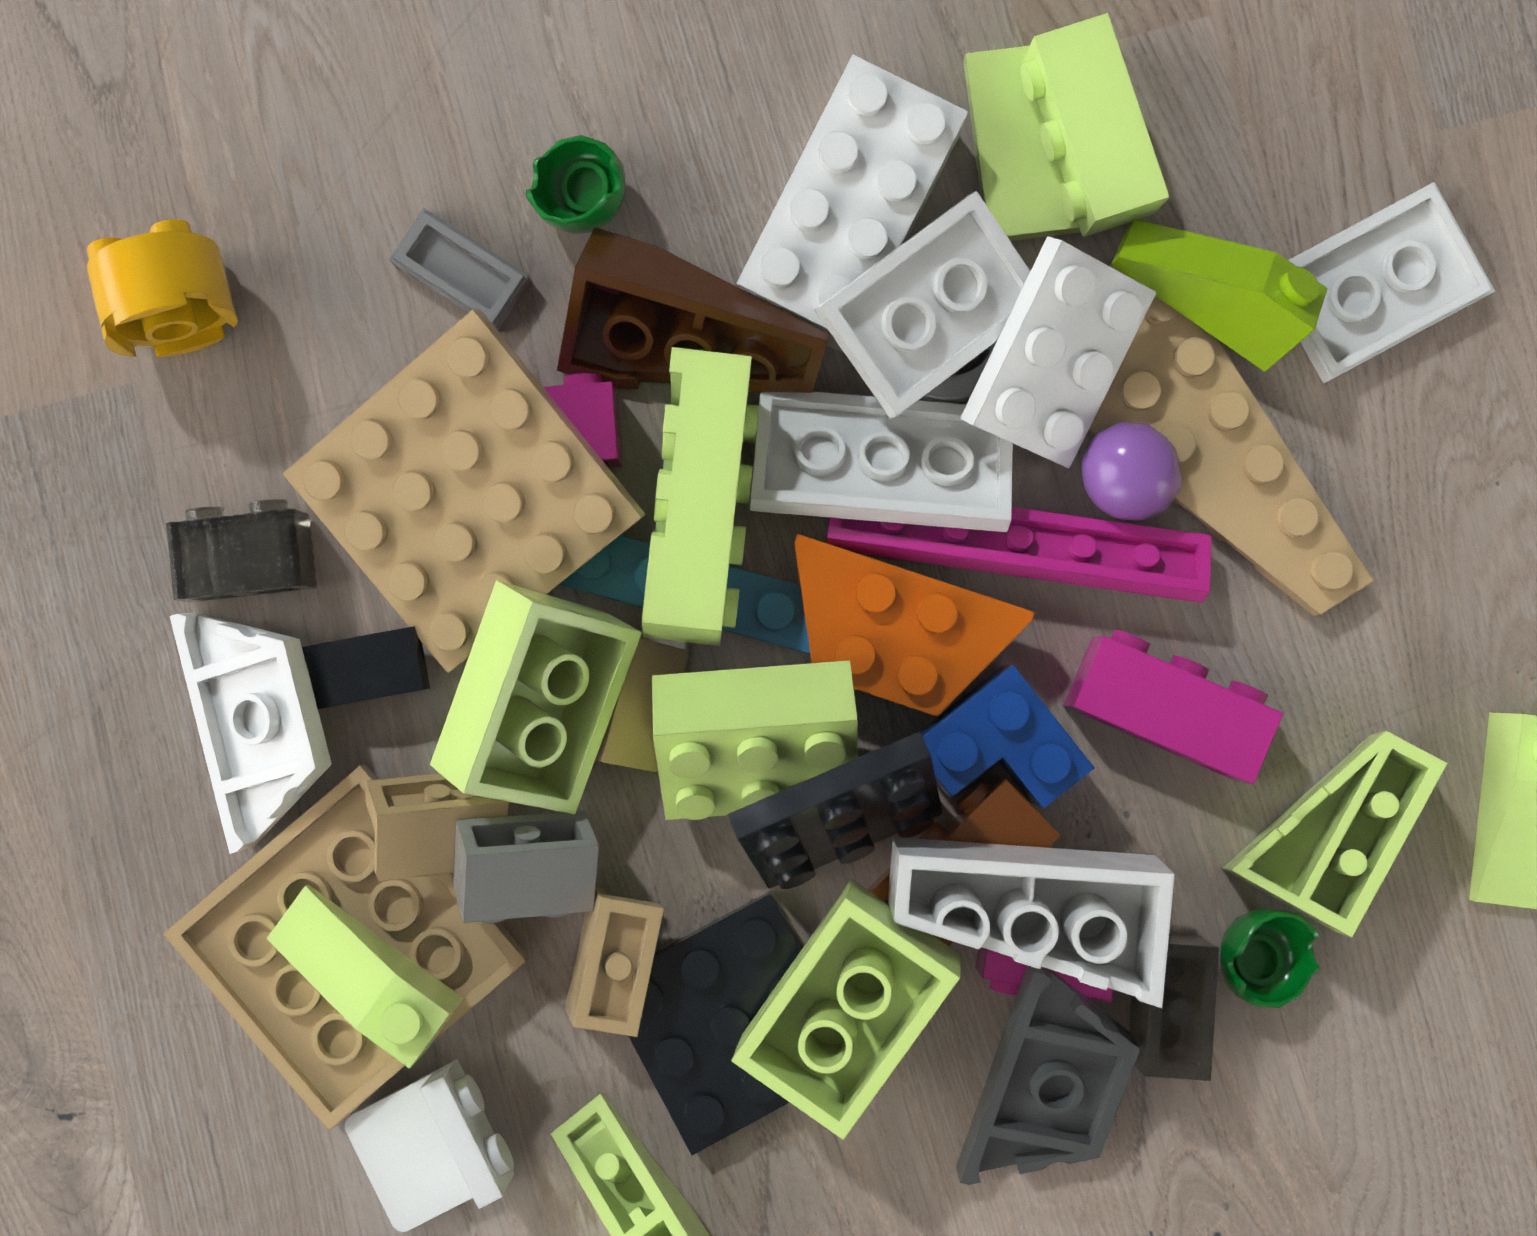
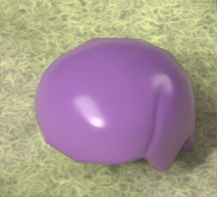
(1131, 471)

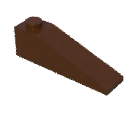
(641, 301)

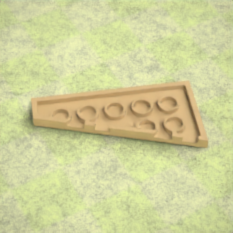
(1231, 460)

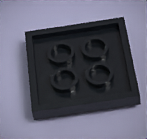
(840, 813)
(696, 1011)

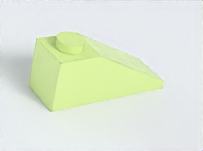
(1507, 814)
(364, 976)
(622, 1176)

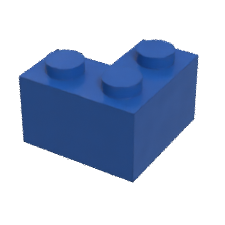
(1009, 725)

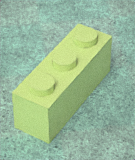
(1093, 126)

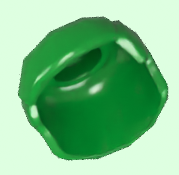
(577, 185)
(1268, 957)

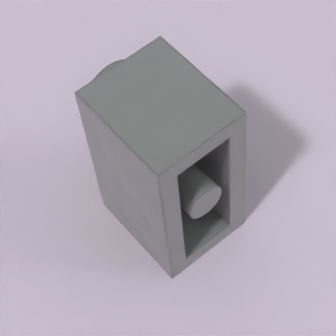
(525, 866)

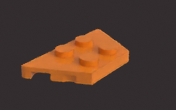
(899, 629)

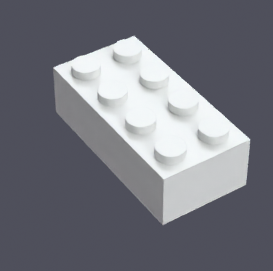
(852, 190)

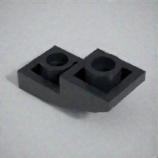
(366, 667)

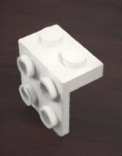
(430, 1148)

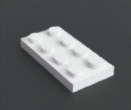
(856, 463)

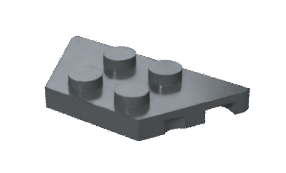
(1049, 1082)

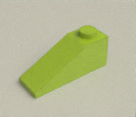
(1227, 288)

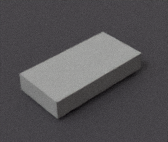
(459, 268)

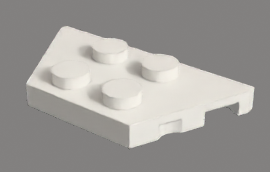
(252, 721)

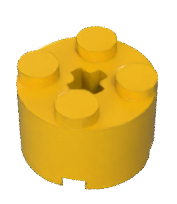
(160, 290)

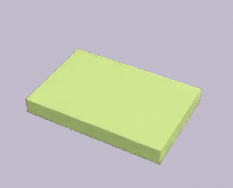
(1011, 163)

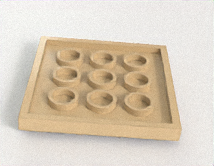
(460, 483)
(275, 1004)

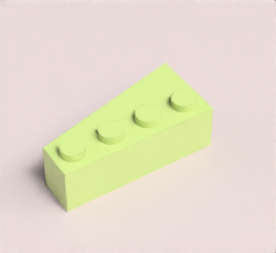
(698, 498)

